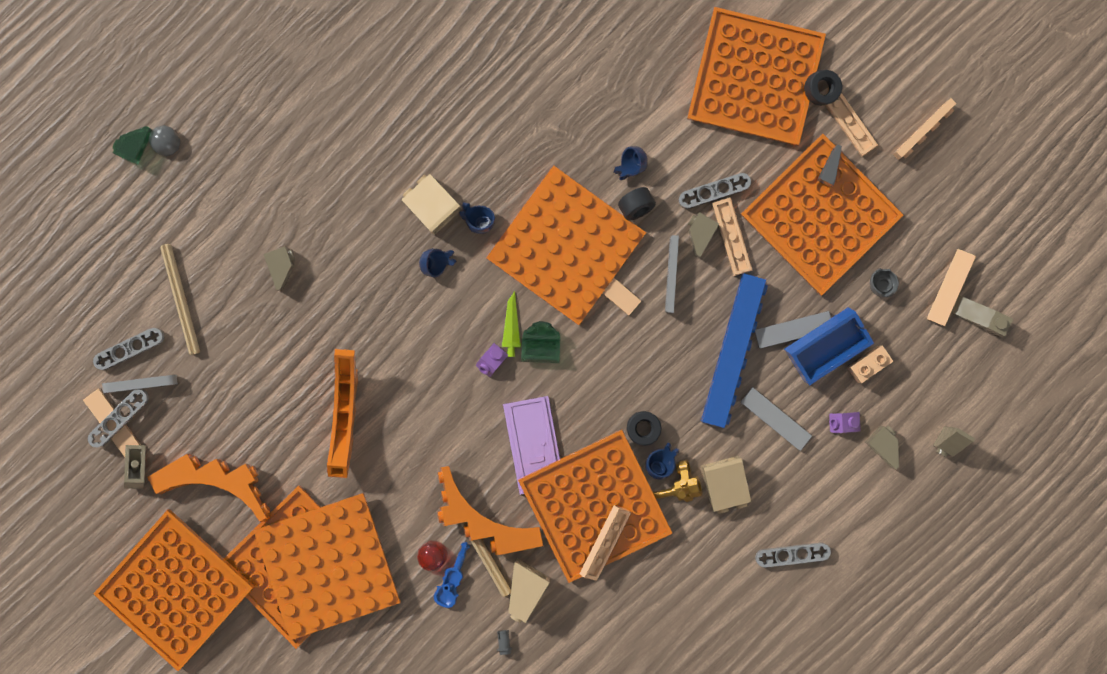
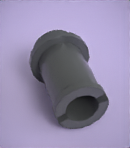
(504, 642)

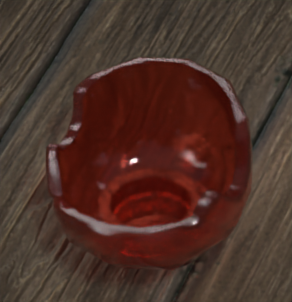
(432, 555)

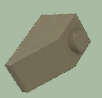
(701, 232)
(280, 266)
(885, 445)
(134, 467)

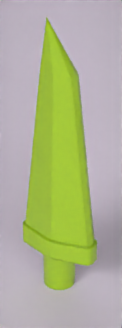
(511, 330)

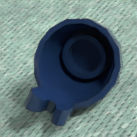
(633, 162)
(478, 218)
(434, 262)
(662, 462)

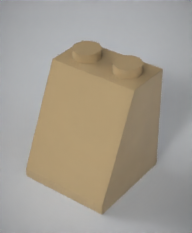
(431, 203)
(726, 484)
(526, 590)

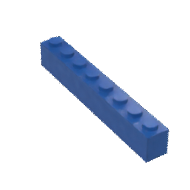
(733, 350)

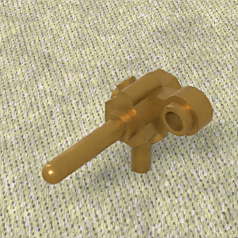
(683, 489)

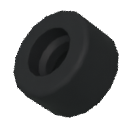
(833, 81)
(636, 203)
(655, 428)

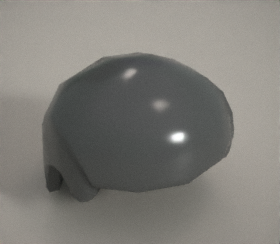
(164, 140)
(884, 283)

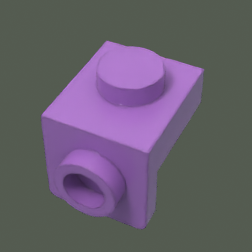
(491, 360)
(844, 422)

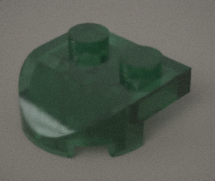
(541, 343)

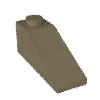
(982, 316)
(952, 441)

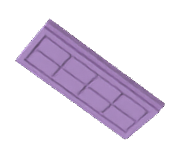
(531, 435)

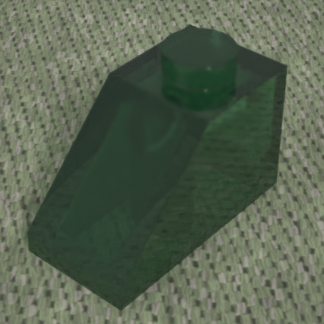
(132, 144)

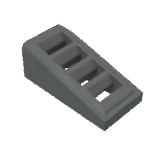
(829, 171)

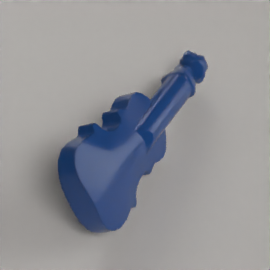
(447, 593)

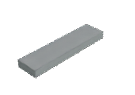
(671, 274)
(789, 330)
(776, 419)

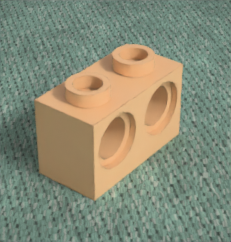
(870, 364)

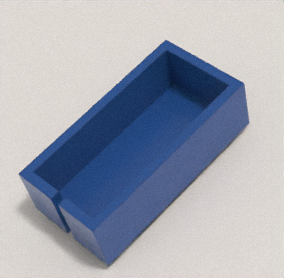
(829, 346)

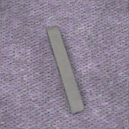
(715, 193)
(127, 345)
(139, 383)
(118, 418)
(792, 552)

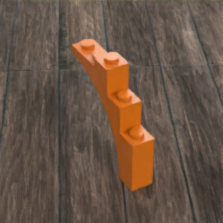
(343, 414)
(238, 482)
(477, 527)

